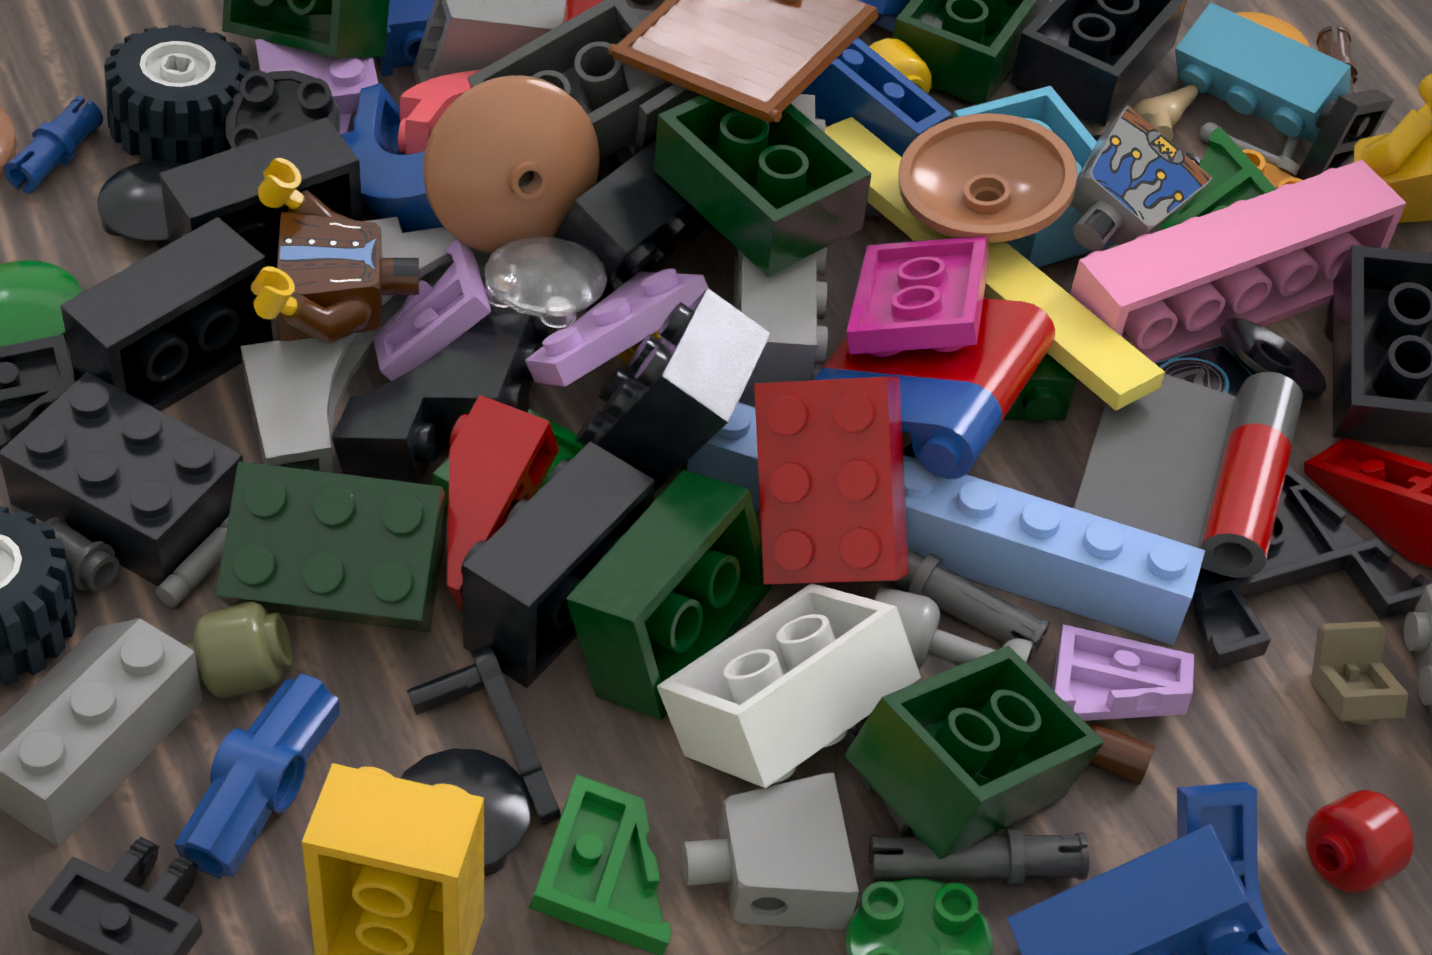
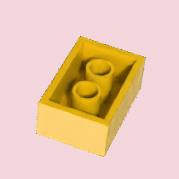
(394, 866)

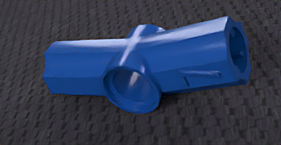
(257, 775)

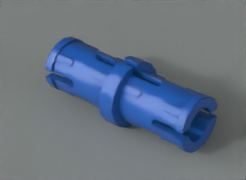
(53, 144)

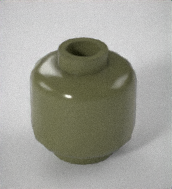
(241, 649)

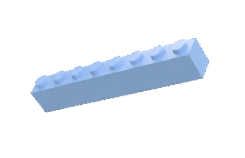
(1014, 541)

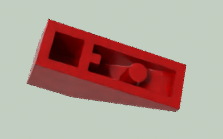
(493, 464)
(1382, 491)

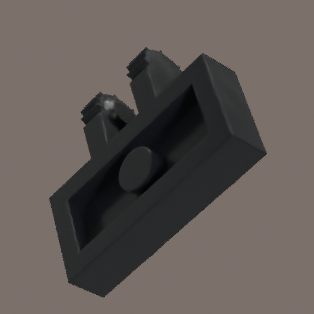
(112, 914)

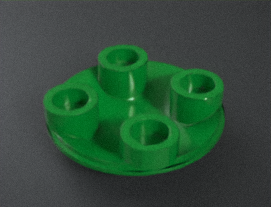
(32, 300)
(918, 919)

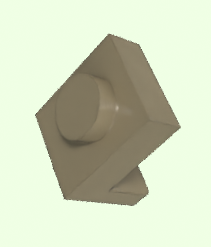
(1352, 675)

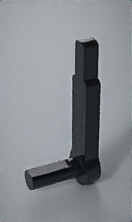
(487, 675)

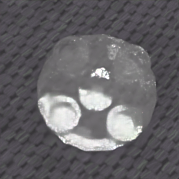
(545, 279)

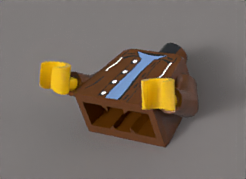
(327, 266)

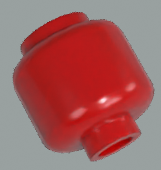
(1363, 840)

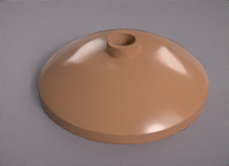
(490, 142)
(987, 177)

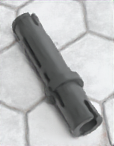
(971, 602)
(993, 857)

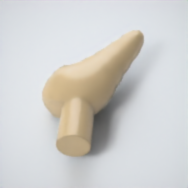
(1166, 109)

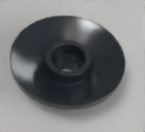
(1266, 351)

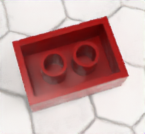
(831, 480)

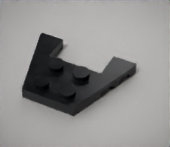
(1304, 545)

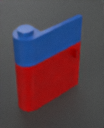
(962, 395)

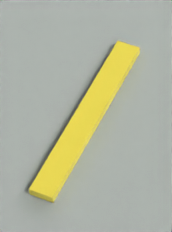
(1081, 341)

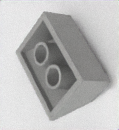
(92, 724)

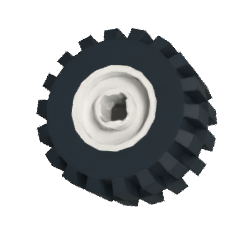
(172, 92)
(34, 595)

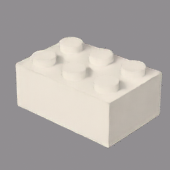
(789, 683)

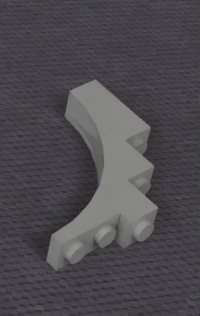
(301, 382)

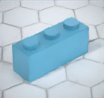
(1260, 71)

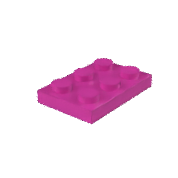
(919, 296)

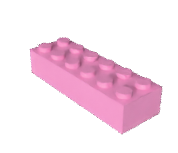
(1241, 262)

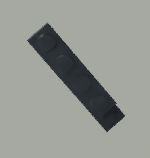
(406, 421)

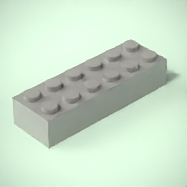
(786, 307)

